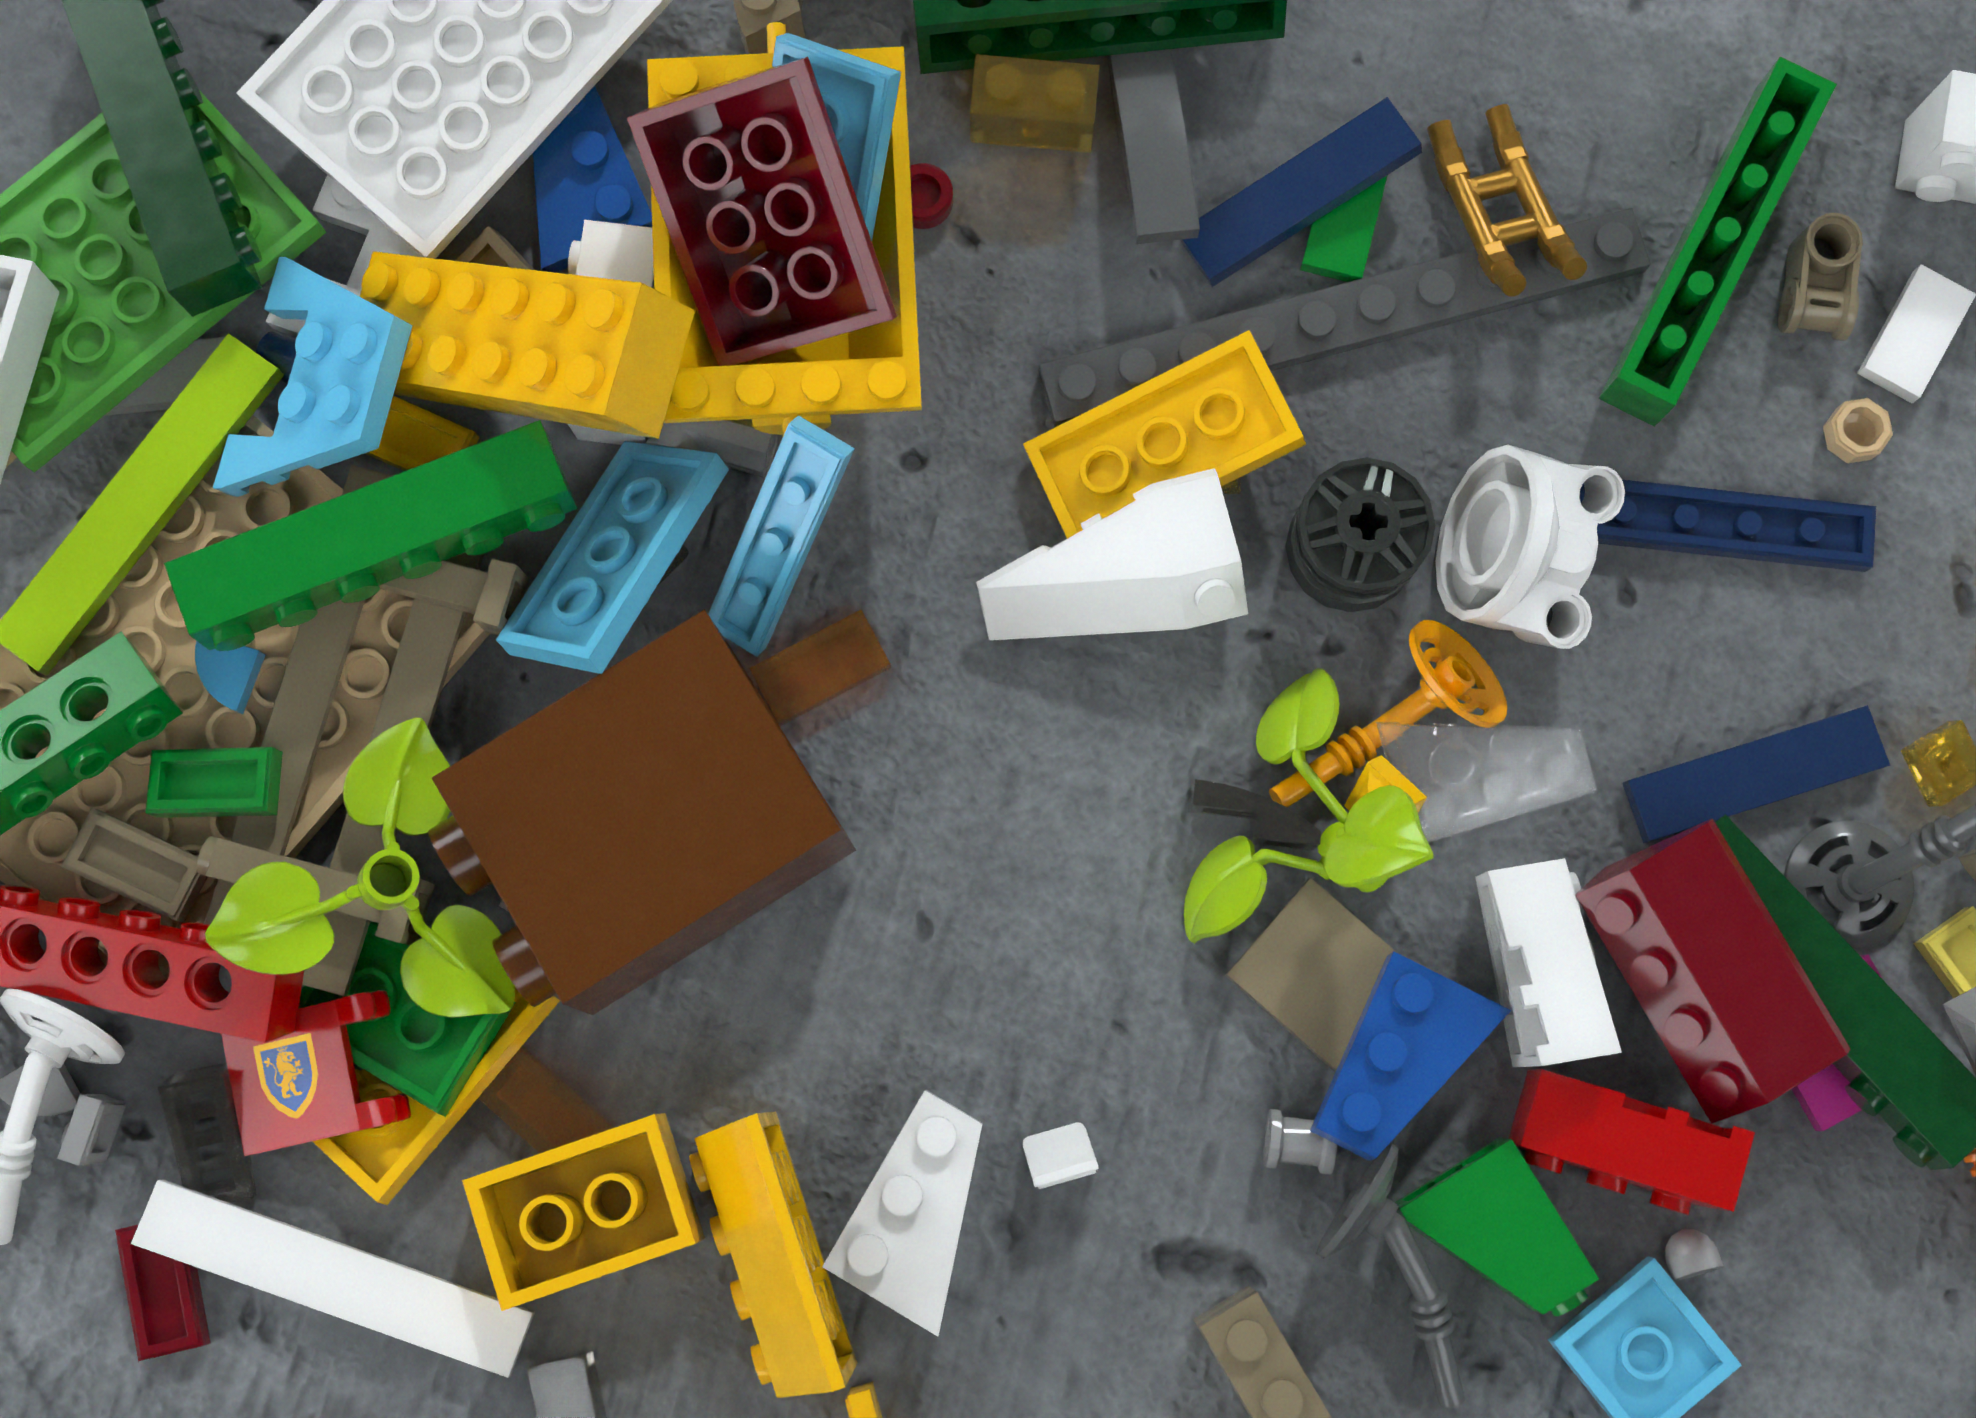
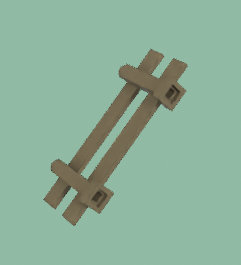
(301, 718)

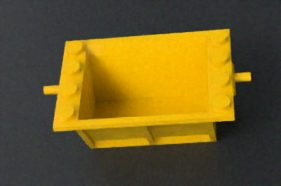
(842, 374)

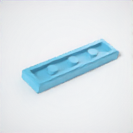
(779, 534)

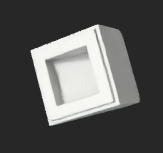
(1059, 1155)

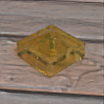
(1943, 763)

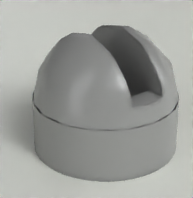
(1691, 1255)

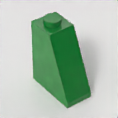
(1503, 1228)

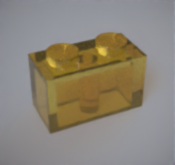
(1033, 103)

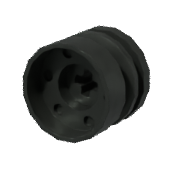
(1332, 557)

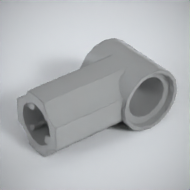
(733, 440)

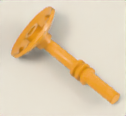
(1456, 672)

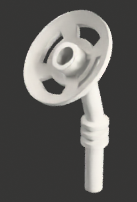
(51, 1042)

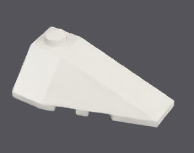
(1141, 569)

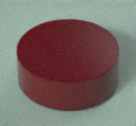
(930, 195)

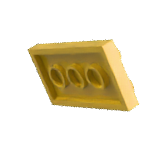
(1191, 419)

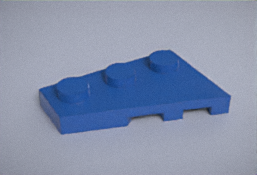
(580, 178)
(1401, 1054)

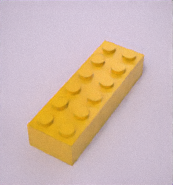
(533, 341)

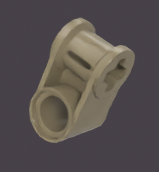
(1818, 290)

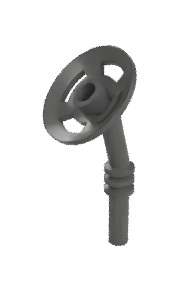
(1873, 876)
(1372, 1211)

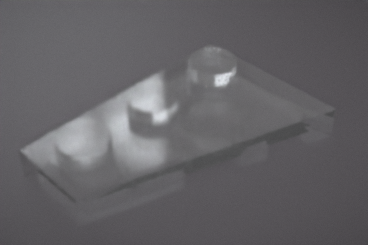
(1486, 773)

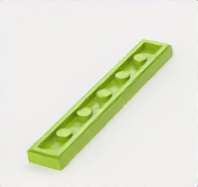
(136, 504)

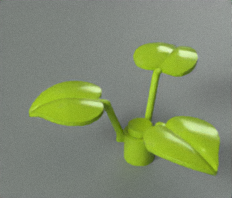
(1360, 851)
(274, 910)

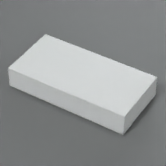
(1916, 334)

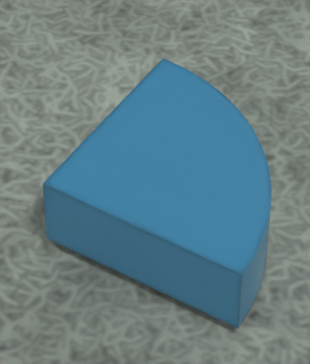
(229, 674)

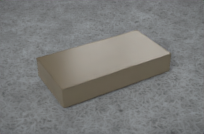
(135, 865)

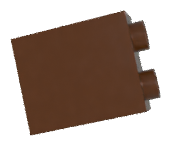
(635, 820)

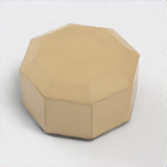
(1858, 430)

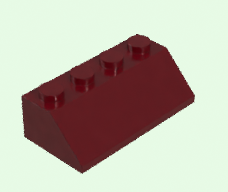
(1712, 971)

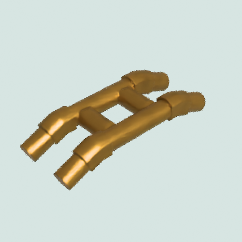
(1517, 177)

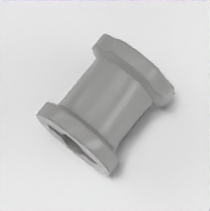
(1293, 1142)

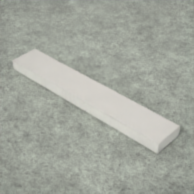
(332, 1277)

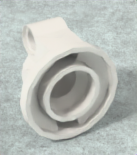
(1524, 544)

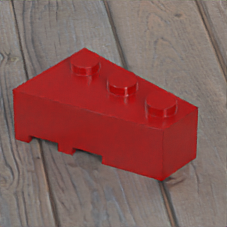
(1629, 1143)

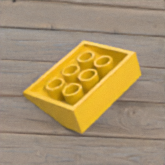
(775, 1256)

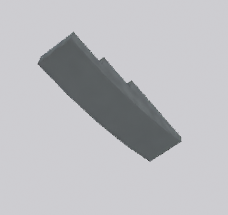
(1153, 146)

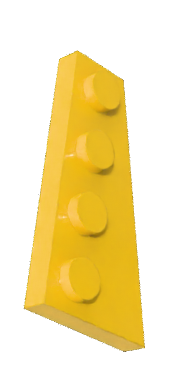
(389, 1154)

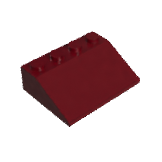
(762, 213)

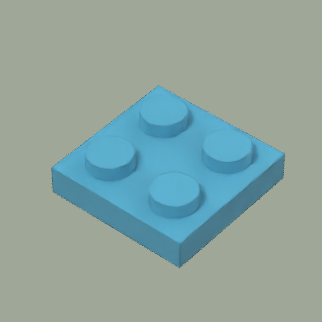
(1644, 1347)

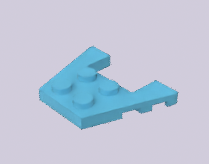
(336, 387)

